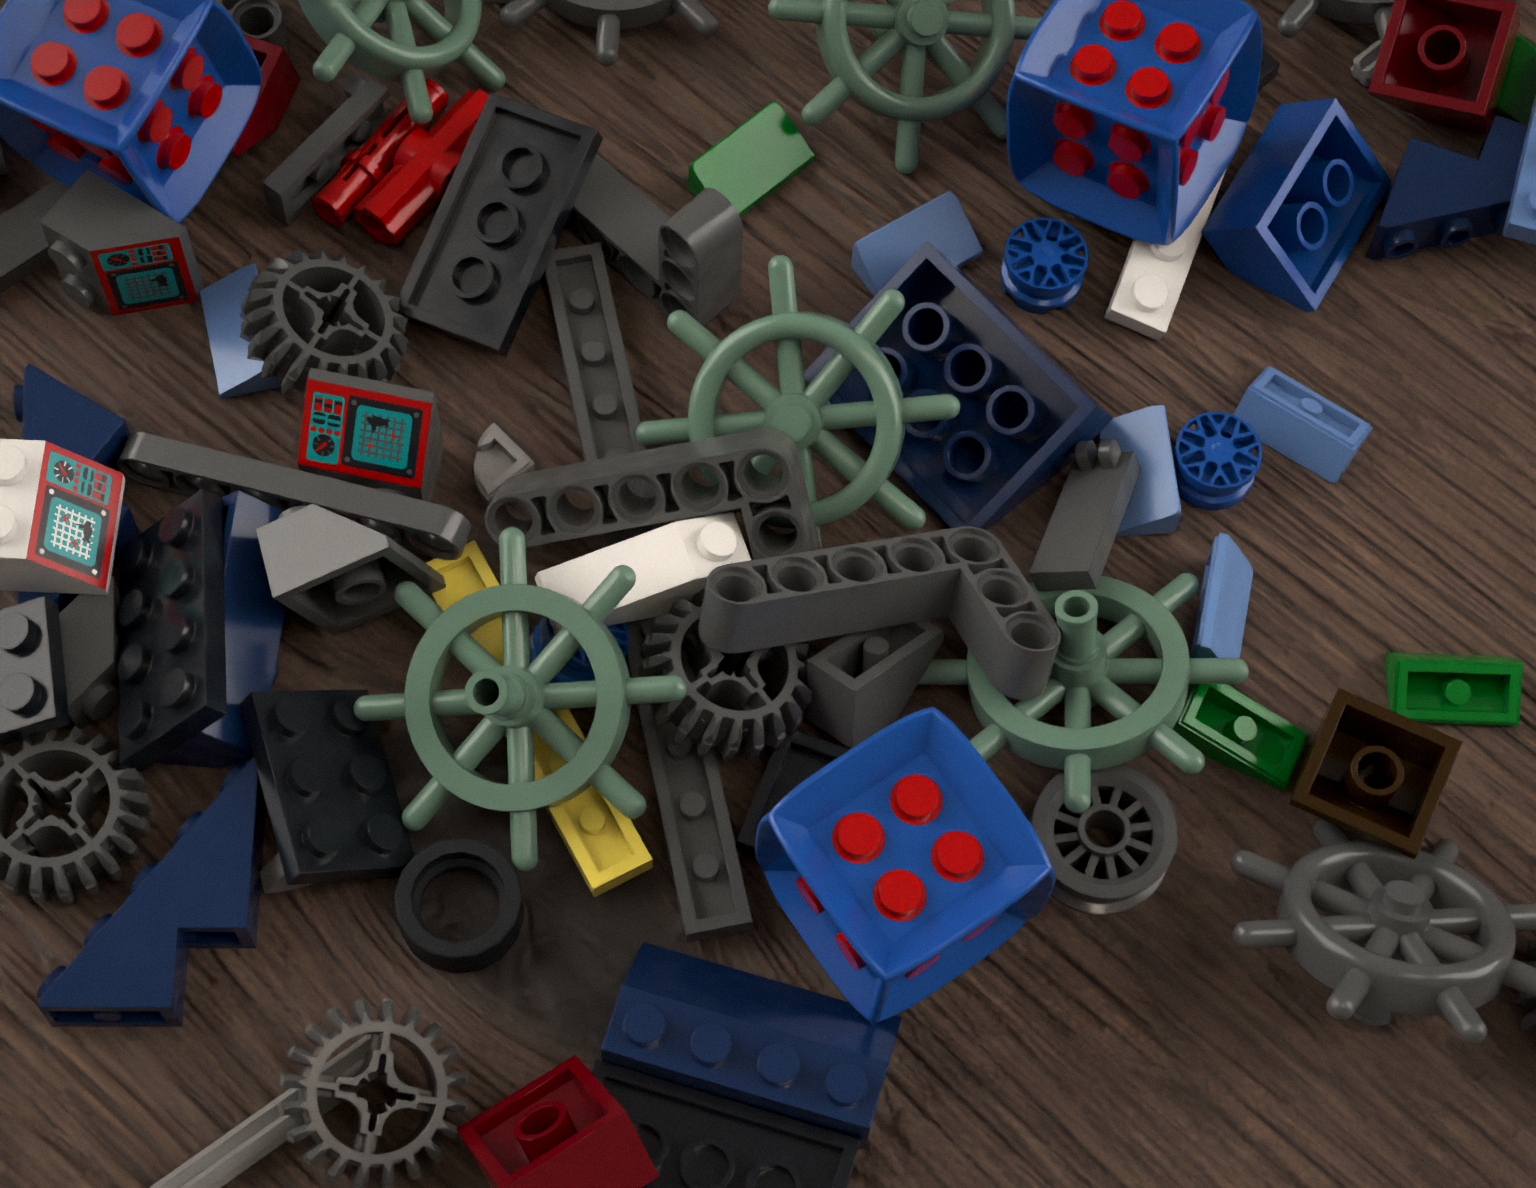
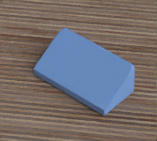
(939, 222)
(229, 352)
(1302, 424)
(1155, 497)
(1222, 601)

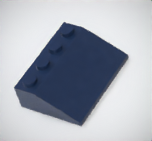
(1015, 401)

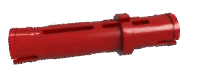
(368, 165)

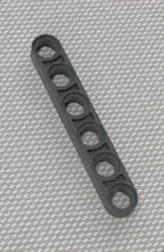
(188, 468)

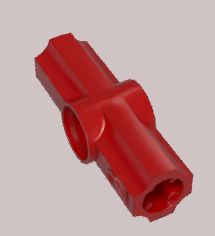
(419, 172)

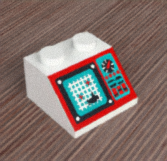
(56, 519)

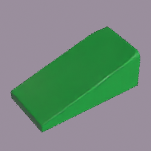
(1241, 733)

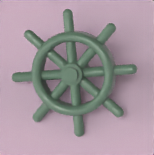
(916, 28)
(349, 38)
(803, 410)
(1087, 676)
(518, 698)

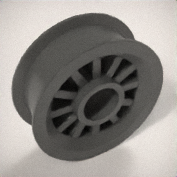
(1158, 826)

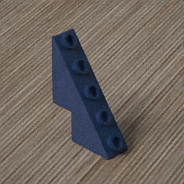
(1447, 195)
(80, 425)
(193, 898)

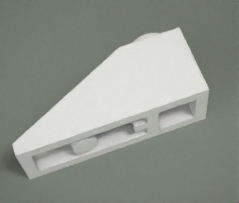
(666, 562)

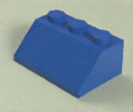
(1298, 203)

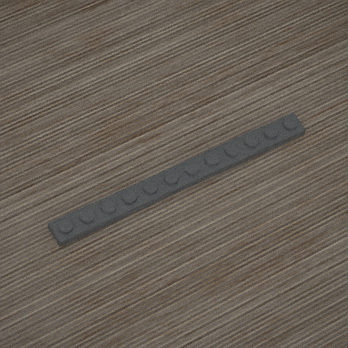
(685, 785)

